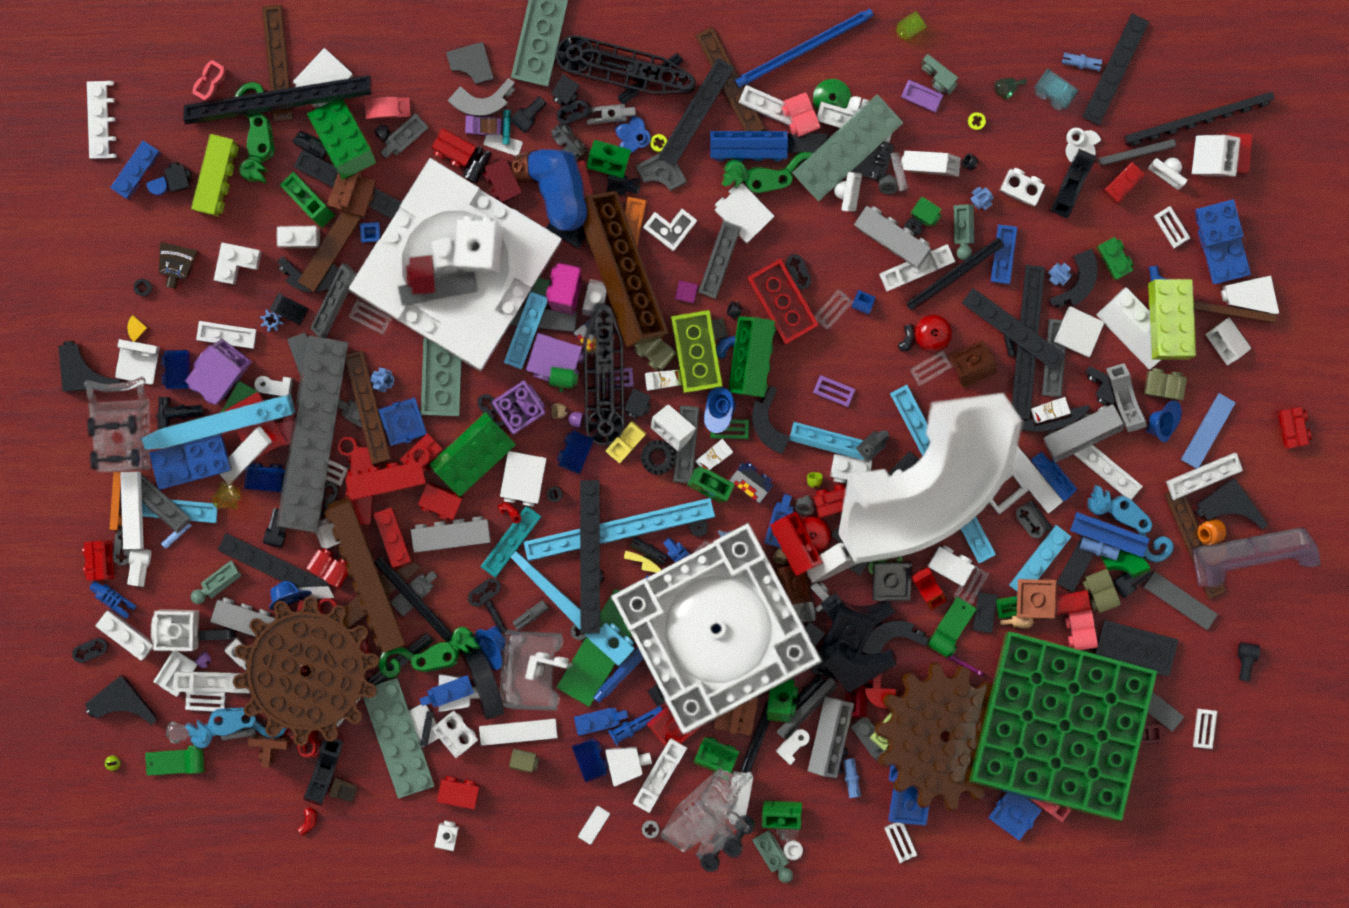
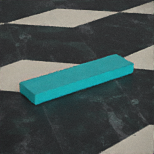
(510, 542)

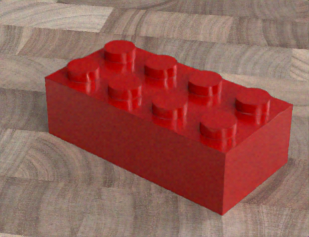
(782, 301)

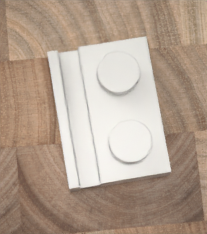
(175, 663)

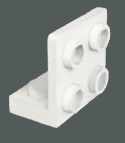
(137, 361)
(845, 465)
(536, 668)

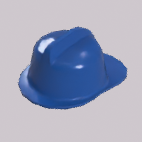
(719, 410)
(1164, 422)
(287, 592)
(492, 644)

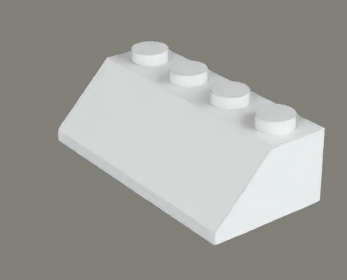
(1131, 324)

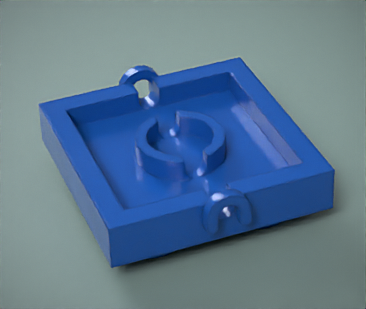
(402, 421)
(1015, 814)

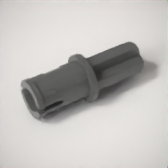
(530, 615)

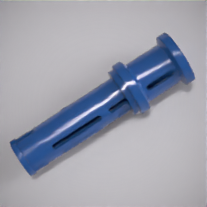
(626, 731)

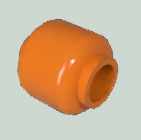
(1211, 532)

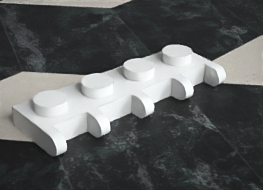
(98, 119)

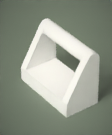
(1014, 497)

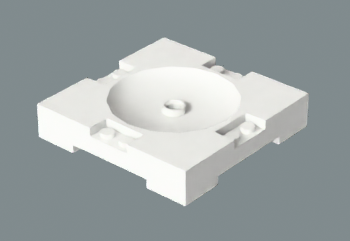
(465, 323)
(759, 637)

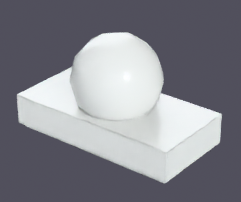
(1169, 171)
(849, 191)

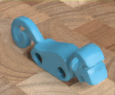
(1129, 515)
(231, 722)

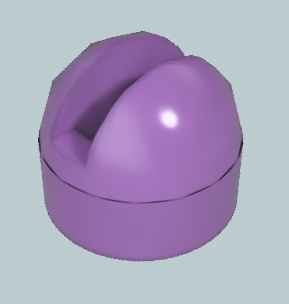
(575, 419)
(202, 659)

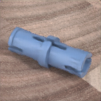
(1082, 61)
(1099, 549)
(852, 778)

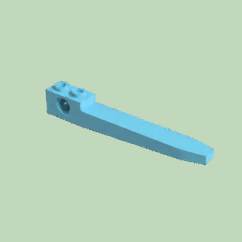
(220, 423)
(572, 611)

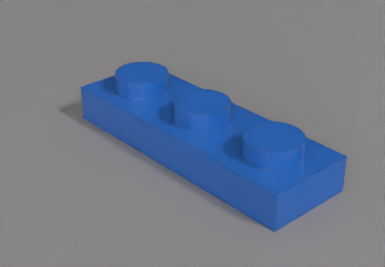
(1004, 257)

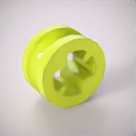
(982, 122)
(656, 148)

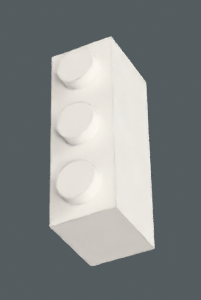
(125, 635)

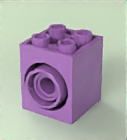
(555, 353)
(217, 371)
(519, 407)

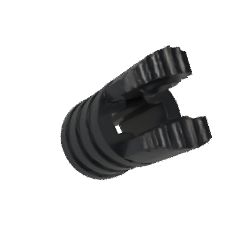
(310, 144)
(477, 165)

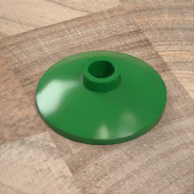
(835, 87)

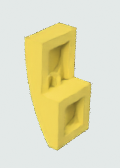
(628, 440)
(647, 564)

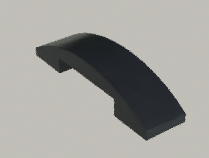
(1075, 414)
(484, 682)

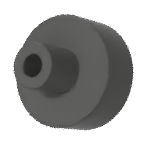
(888, 184)
(805, 506)

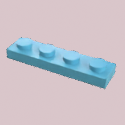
(526, 330)
(825, 440)
(195, 510)
(1042, 556)

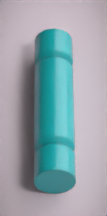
(506, 127)

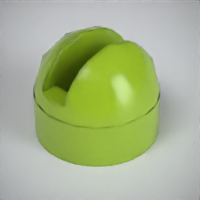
(814, 479)
(112, 758)

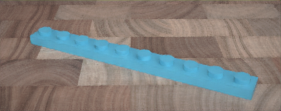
(918, 427)
(622, 528)

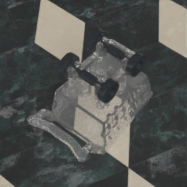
(126, 417)
(709, 826)

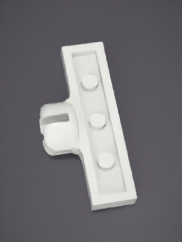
(839, 116)

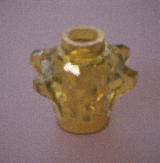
(226, 496)

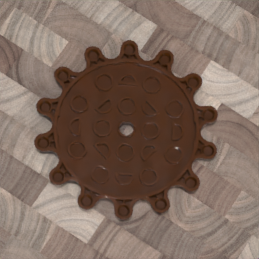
(276, 674)
(916, 731)

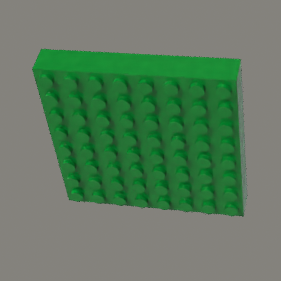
(1063, 726)

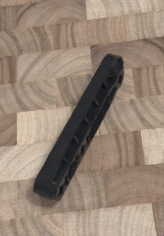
(635, 68)
(603, 364)

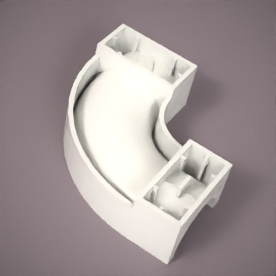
(944, 491)

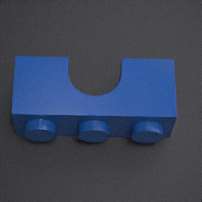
(136, 167)

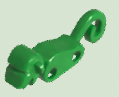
(257, 140)
(766, 177)
(434, 656)

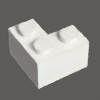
(670, 233)
(231, 258)
(951, 566)

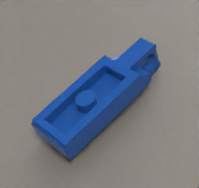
(1054, 476)
(780, 511)
(448, 692)
(599, 720)

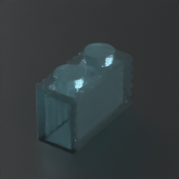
(1055, 89)

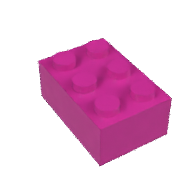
(565, 289)

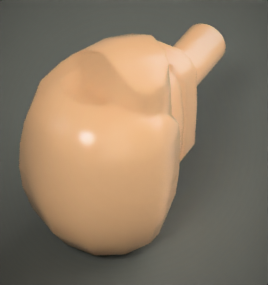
(1023, 623)

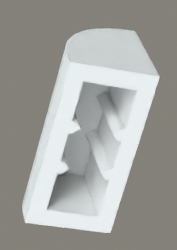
(1228, 341)
(672, 427)

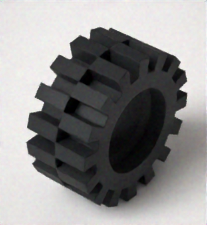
(658, 445)

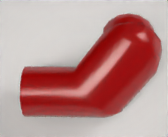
(512, 511)
(310, 821)

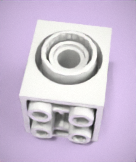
(475, 233)
(175, 630)

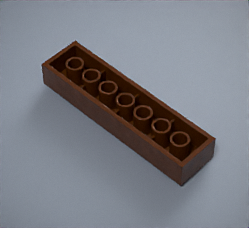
(622, 270)
(366, 576)

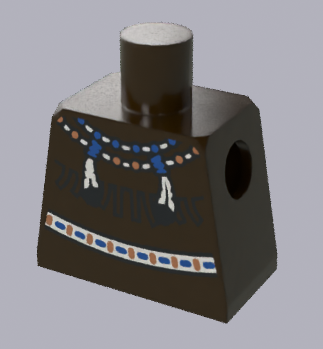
(176, 263)

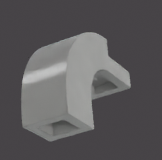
(482, 107)
(1124, 397)

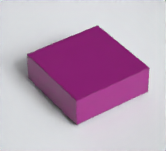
(686, 291)

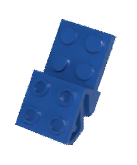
(1222, 242)
(190, 461)
(904, 805)

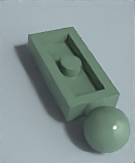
(964, 229)
(216, 582)
(773, 855)

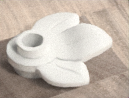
(1086, 142)

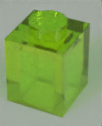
(910, 26)

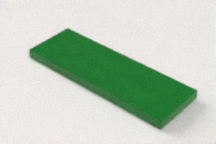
(590, 663)

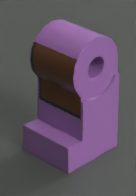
(482, 126)

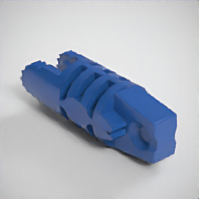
(676, 551)
(111, 598)

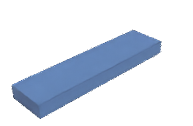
(1208, 430)

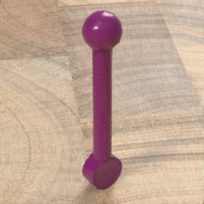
(953, 658)

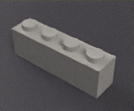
(893, 237)
(1083, 433)
(450, 535)
(237, 616)
(830, 737)

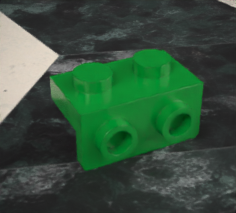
(716, 755)

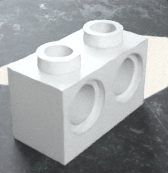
(1020, 192)
(451, 737)

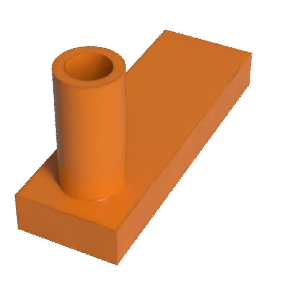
(115, 518)

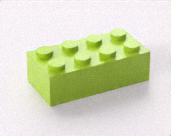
(214, 175)
(1172, 319)
(696, 351)

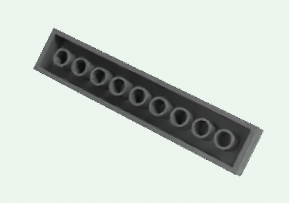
(312, 434)

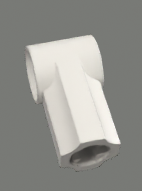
(139, 561)

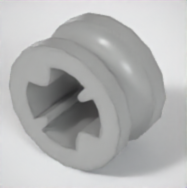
(654, 833)

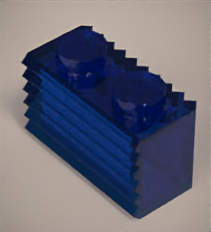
(176, 369)
(575, 452)
(264, 478)
(590, 760)

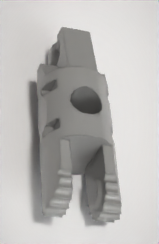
(619, 111)

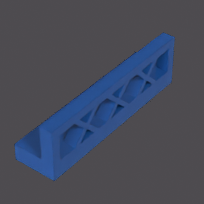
(1109, 534)

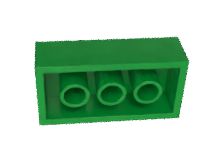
(341, 138)
(751, 356)
(472, 454)

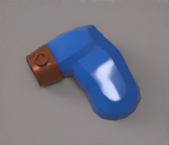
(558, 184)

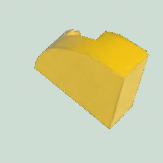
(135, 328)

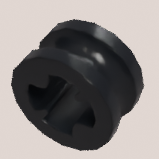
(138, 291)

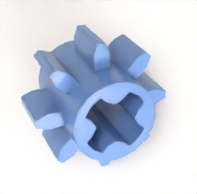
(982, 198)
(1059, 274)
(267, 323)
(382, 379)

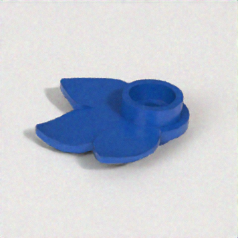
(630, 132)

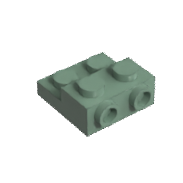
(943, 79)

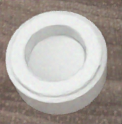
(793, 850)

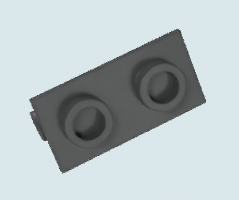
(563, 134)
(873, 444)

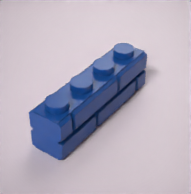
(748, 145)

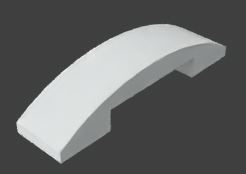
(906, 272)
(206, 682)
(659, 775)

